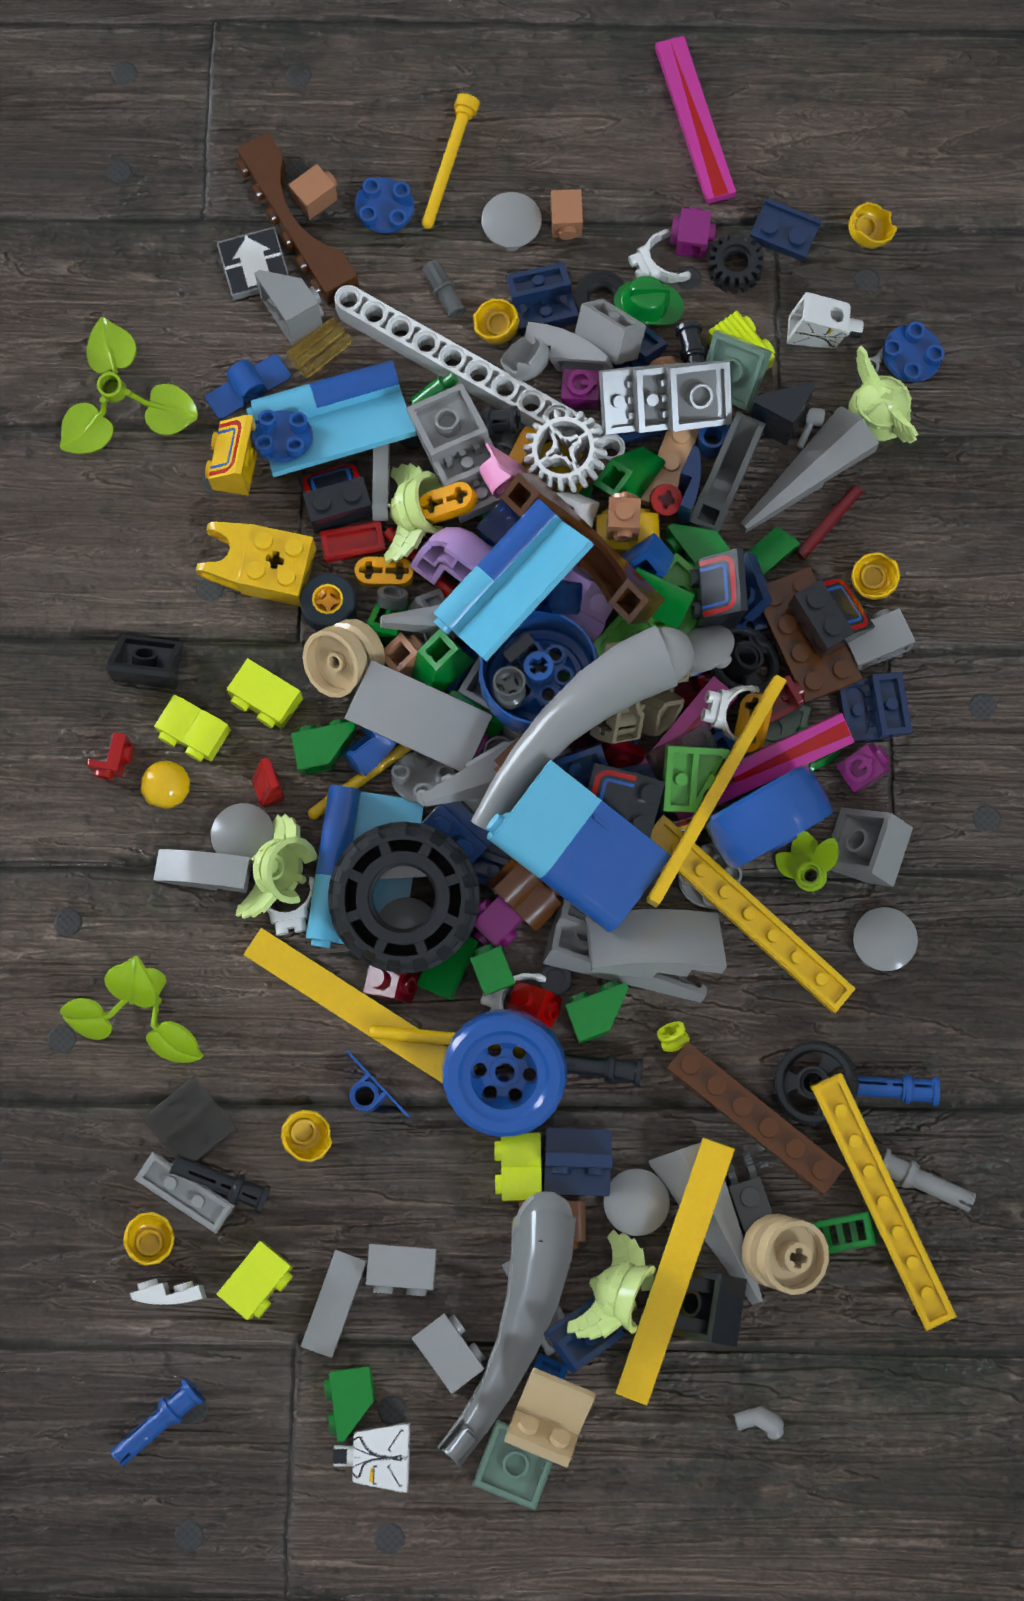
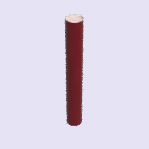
(828, 522)

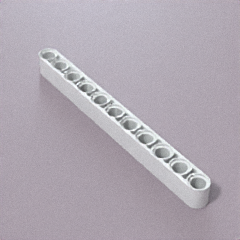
(446, 350)

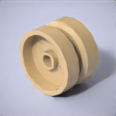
(340, 655)
(785, 1254)

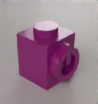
(692, 232)
(580, 389)
(864, 766)
(496, 923)

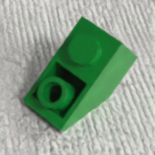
(629, 473)
(694, 542)
(440, 661)
(321, 748)
(491, 969)
(595, 1014)
(351, 1397)

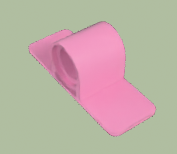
(499, 471)

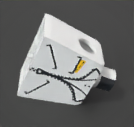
(821, 322)
(378, 1456)

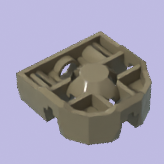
(647, 717)

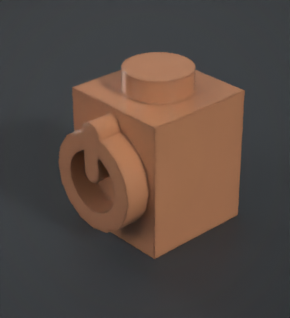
(623, 517)
(402, 652)

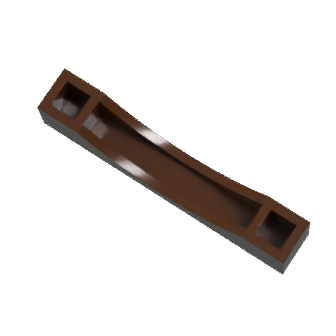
(266, 168)
(615, 577)
(755, 1118)

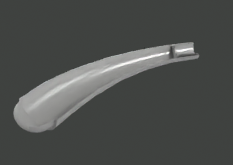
(611, 683)
(532, 1297)

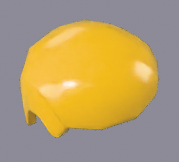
(871, 226)
(496, 321)
(875, 576)
(165, 784)
(306, 1135)
(148, 1238)

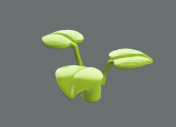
(86, 429)
(141, 987)

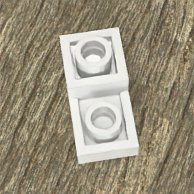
(155, 1293)

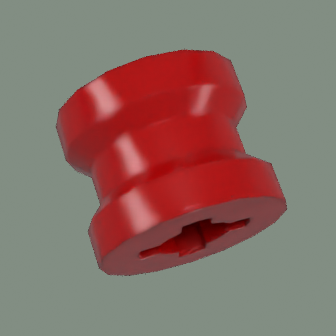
(661, 498)

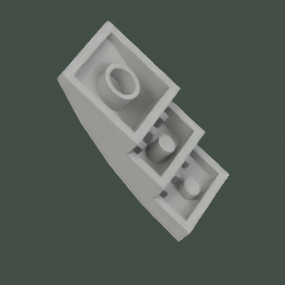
(665, 397)
(455, 443)
(418, 716)
(658, 943)

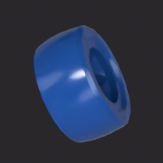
(551, 634)
(768, 817)
(501, 1114)

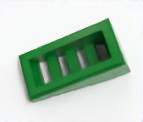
(869, 1229)

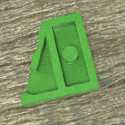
(688, 775)

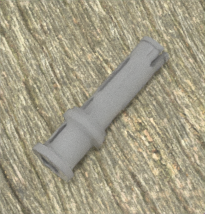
(910, 1175)

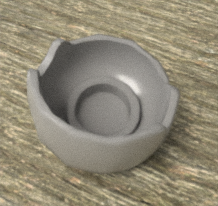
(525, 359)

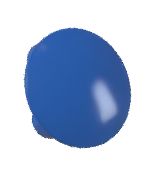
(384, 204)
(912, 352)
(281, 435)

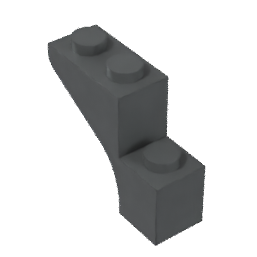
(727, 472)

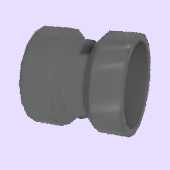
(506, 681)

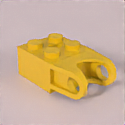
(251, 559)

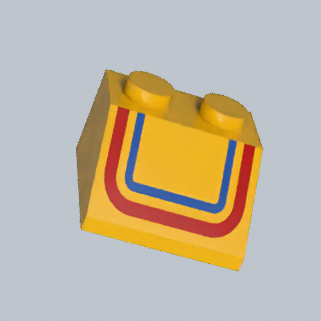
(233, 456)

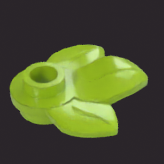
(808, 856)

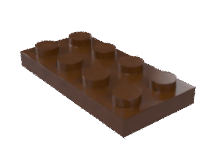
(815, 674)

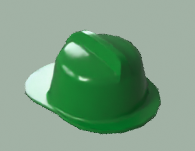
(650, 301)

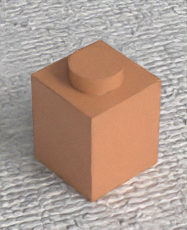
(313, 191)
(566, 213)

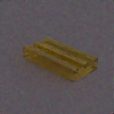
(314, 337)

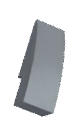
(568, 349)
(203, 870)

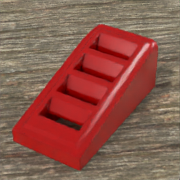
(267, 784)

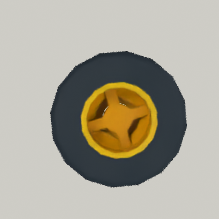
(327, 591)

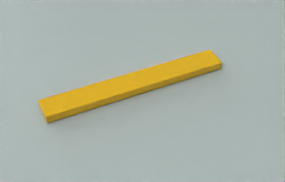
(715, 791)
(756, 920)
(341, 999)
(883, 1201)
(675, 1271)

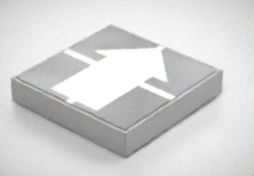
(247, 255)

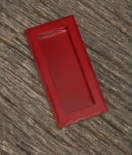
(352, 542)

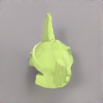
(882, 403)
(406, 510)
(278, 868)
(615, 1290)

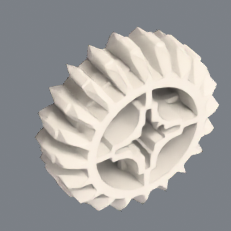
(575, 446)

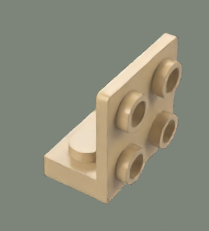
(549, 1417)

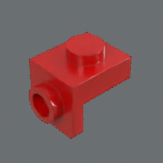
(119, 754)
(536, 1002)

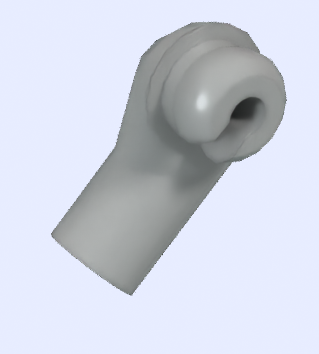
(762, 1418)

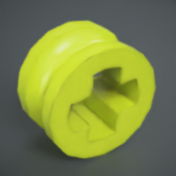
(672, 1036)

